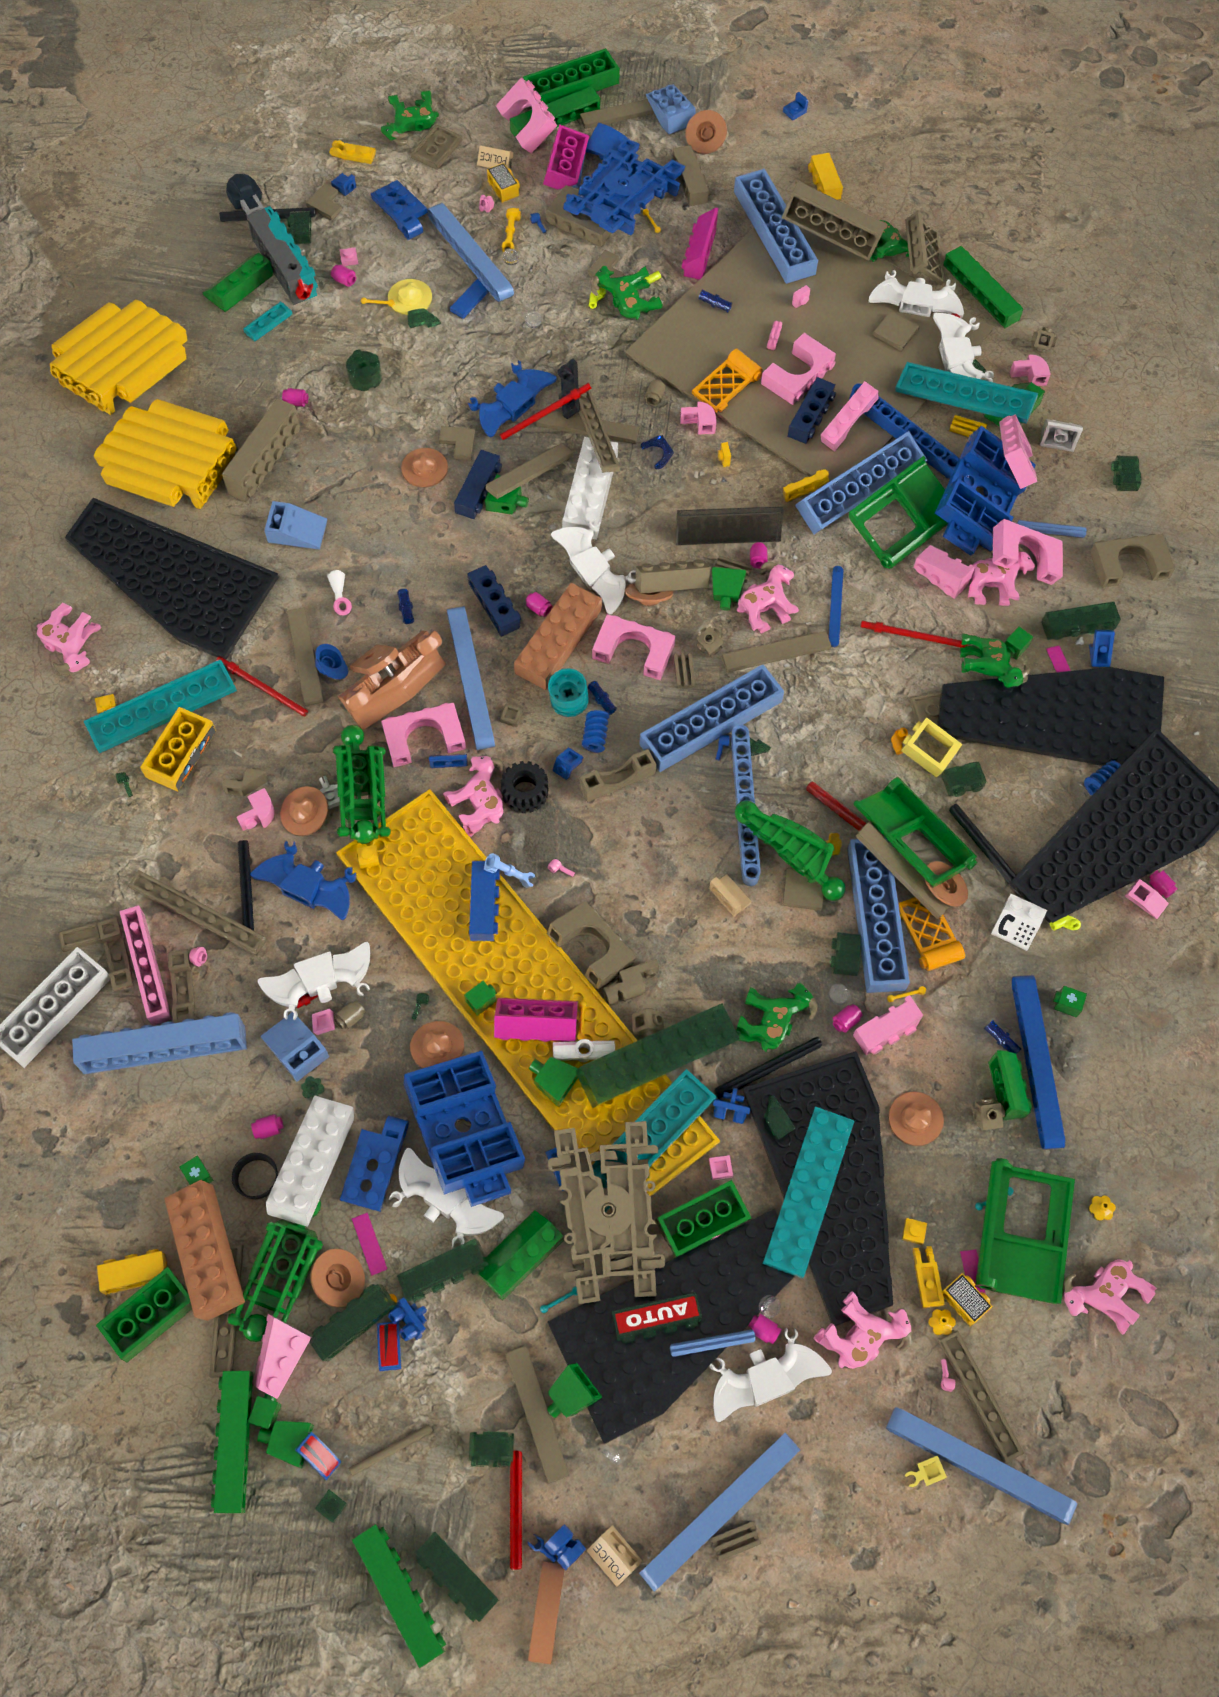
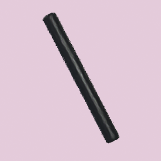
(226, 216)
(982, 843)
(245, 884)
(768, 1067)

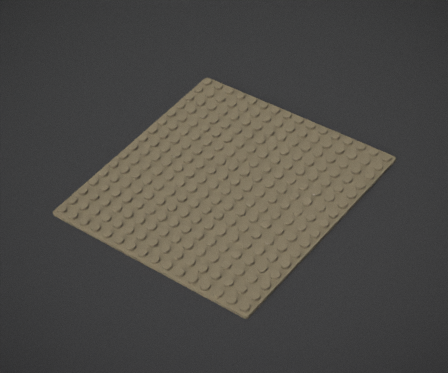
(697, 339)

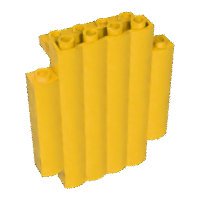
(118, 353)
(166, 453)

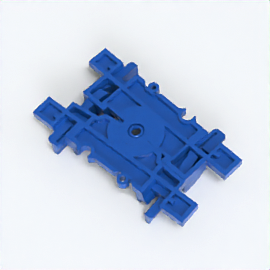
(623, 187)

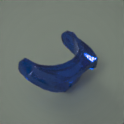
(659, 441)

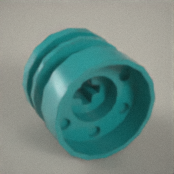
(568, 692)

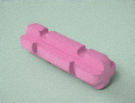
(774, 335)

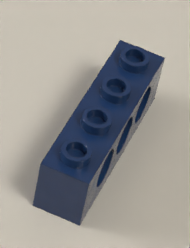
(811, 410)
(503, 623)

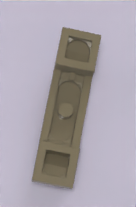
(116, 954)
(182, 986)

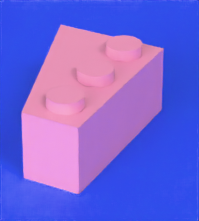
(944, 571)
(888, 1027)
(278, 1355)

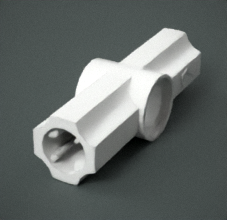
(570, 1050)

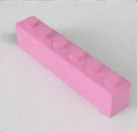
(145, 965)

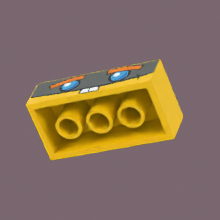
(178, 749)

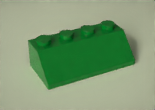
(239, 282)
(703, 1218)
(520, 1254)
(146, 1315)

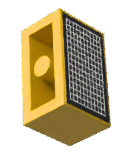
(503, 182)
(967, 1299)

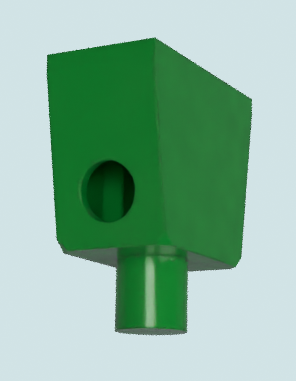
(507, 503)
(727, 585)
(554, 1078)
(572, 1392)
(285, 1439)

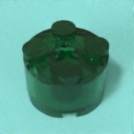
(363, 370)
(491, 1448)

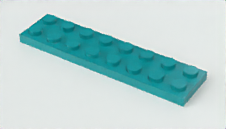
(966, 392)
(159, 706)
(666, 1119)
(808, 1192)

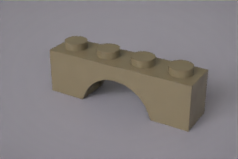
(602, 783)

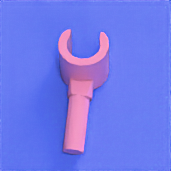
(555, 864)
(946, 1383)

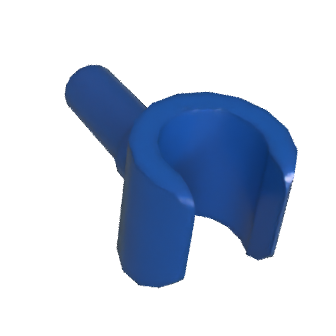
(535, 218)
(723, 741)
(540, 1547)

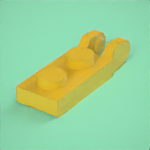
(352, 152)
(806, 485)
(928, 1279)

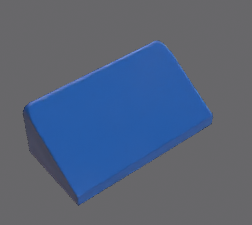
(450, 760)

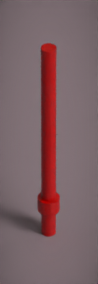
(574, 394)
(878, 627)
(233, 668)

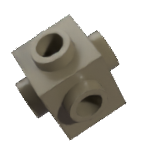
(1043, 346)
(714, 645)
(647, 1022)
(989, 1113)

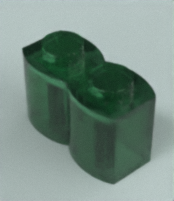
(300, 226)
(1126, 473)
(963, 779)
(846, 954)

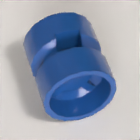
(565, 1547)

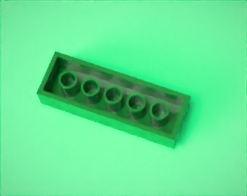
(575, 75)

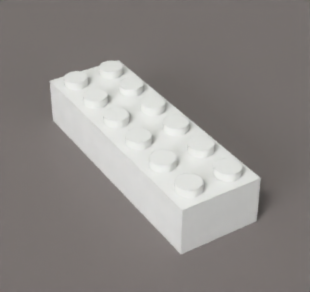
(588, 490)
(51, 1006)
(310, 1161)

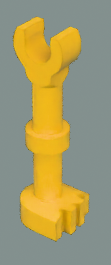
(512, 215)

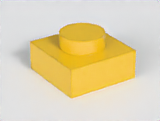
(724, 454)
(105, 703)
(368, 856)
(914, 1231)

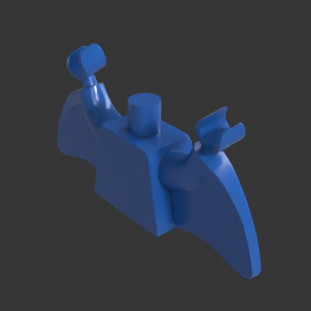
(512, 399)
(305, 883)

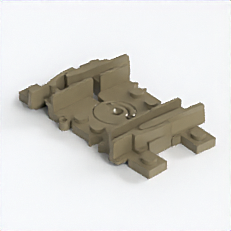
(623, 1228)

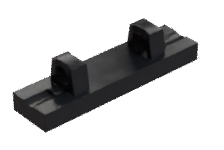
(569, 381)

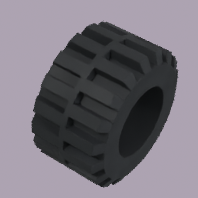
(524, 773)

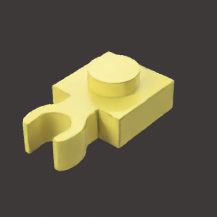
(930, 1471)

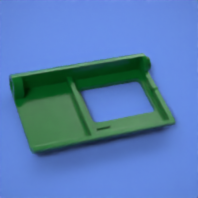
(919, 495)
(900, 812)
(1019, 1263)

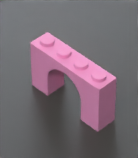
(541, 121)
(792, 386)
(1017, 451)
(1046, 549)
(618, 630)
(442, 718)

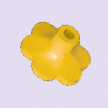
(834, 838)
(1099, 1211)
(938, 1325)

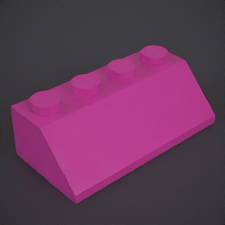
(565, 158)
(700, 245)
(535, 1019)

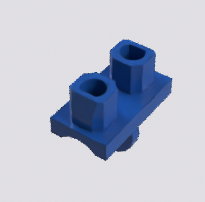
(721, 1106)
(411, 1316)

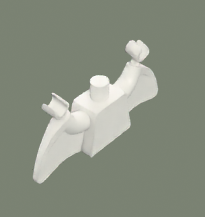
(917, 297)
(956, 348)
(593, 565)
(318, 977)
(423, 1181)
(766, 1378)

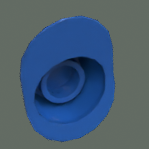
(330, 662)

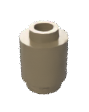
(655, 392)
(349, 1015)

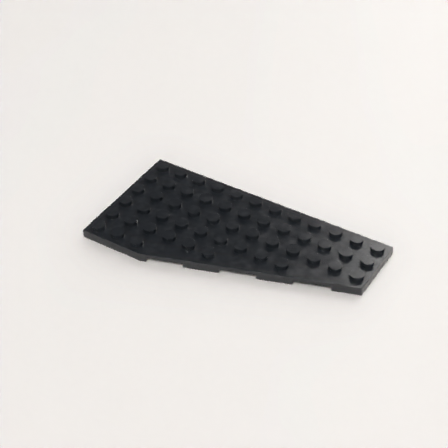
(178, 581)
(1063, 715)
(1132, 825)
(853, 1235)
(642, 1376)

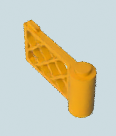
(743, 368)
(936, 954)

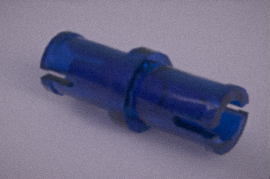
(715, 301)
(405, 606)
(602, 697)
(1002, 1038)

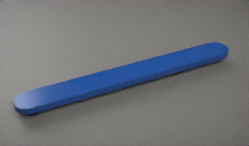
(835, 607)

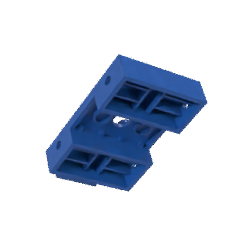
(966, 510)
(471, 1158)

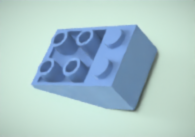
(671, 108)
(294, 526)
(295, 1046)

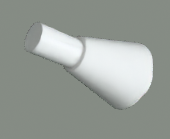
(336, 580)

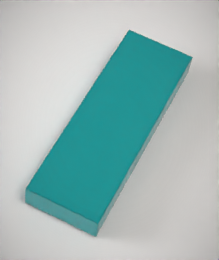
(267, 321)

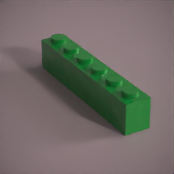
(564, 109)
(983, 286)
(233, 1442)
(399, 1596)

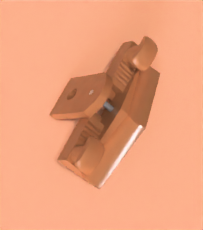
(413, 668)

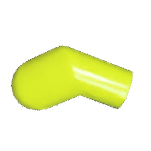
(653, 277)
(593, 299)
(1066, 922)

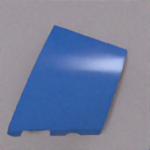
(602, 139)

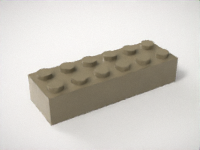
(833, 220)
(261, 450)

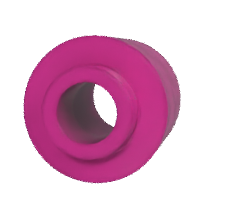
(343, 275)
(295, 396)
(758, 555)
(538, 604)
(1162, 883)
(847, 1018)
(267, 1126)
(764, 1328)

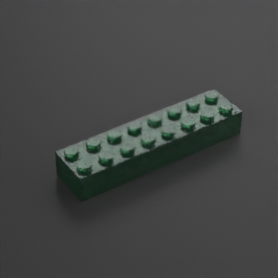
(657, 1055)

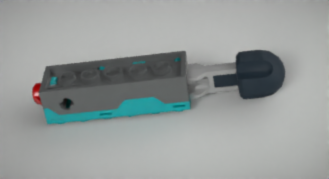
(273, 240)

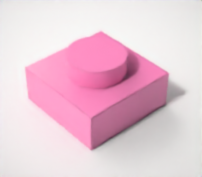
(348, 256)
(801, 296)
(323, 1021)
(720, 1167)

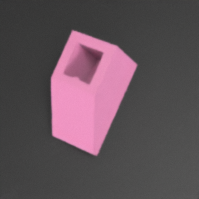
(1146, 898)

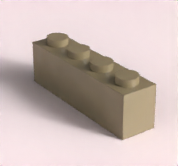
(691, 179)
(672, 576)

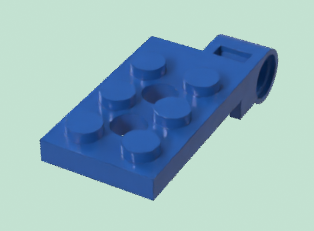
(401, 207)
(385, 1150)

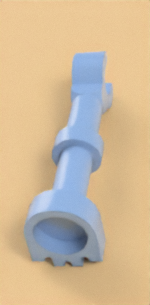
(493, 863)

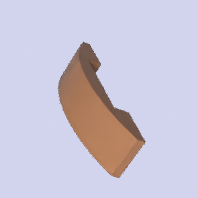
(546, 1613)

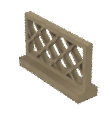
(924, 248)

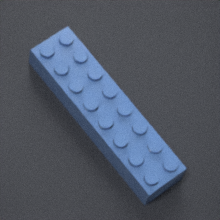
(780, 237)
(858, 483)
(711, 717)
(877, 921)
(159, 1043)

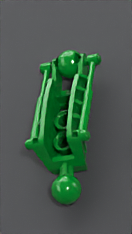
(368, 764)
(795, 845)
(268, 1297)

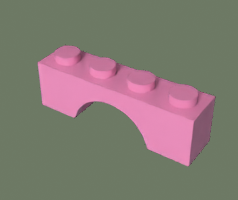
(857, 405)

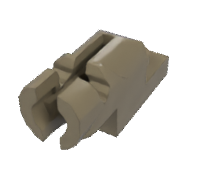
(631, 982)

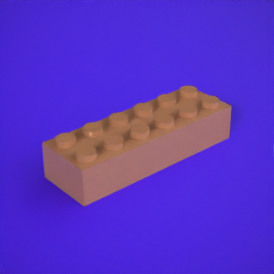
(558, 635)
(204, 1250)

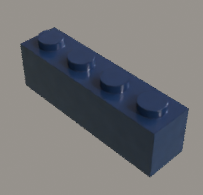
(473, 490)

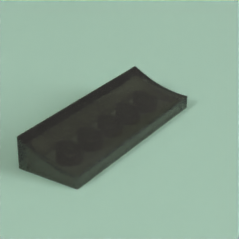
(729, 525)

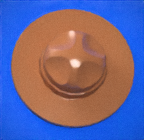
(706, 132)
(424, 467)
(647, 599)
(304, 811)
(951, 892)
(436, 1044)
(916, 1118)
(337, 1277)

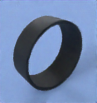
(245, 1160)

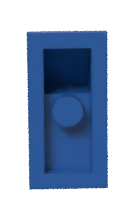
(1102, 648)

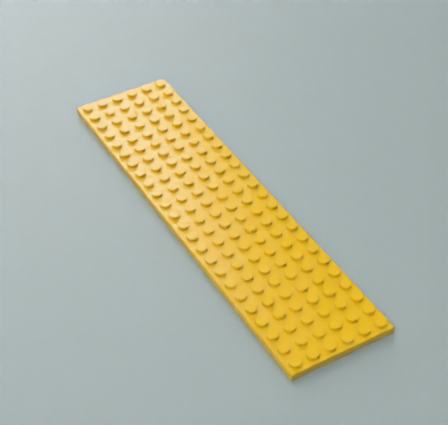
(427, 899)

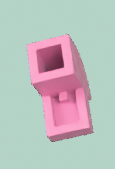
(1034, 368)
(702, 415)
(261, 813)

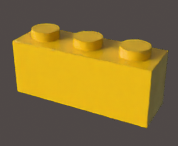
(825, 175)
(130, 1272)

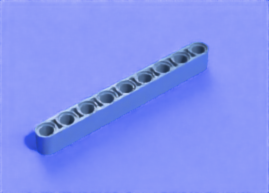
(470, 252)
(470, 678)
(745, 778)
(982, 1466)
(719, 1512)

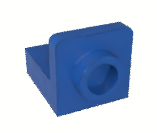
(797, 107)
(344, 184)
(566, 763)

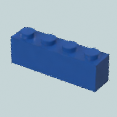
(483, 903)

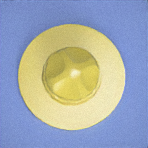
(410, 295)

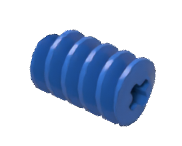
(595, 731)
(1096, 779)

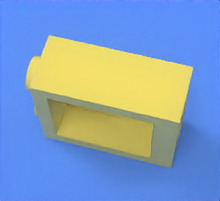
(924, 759)

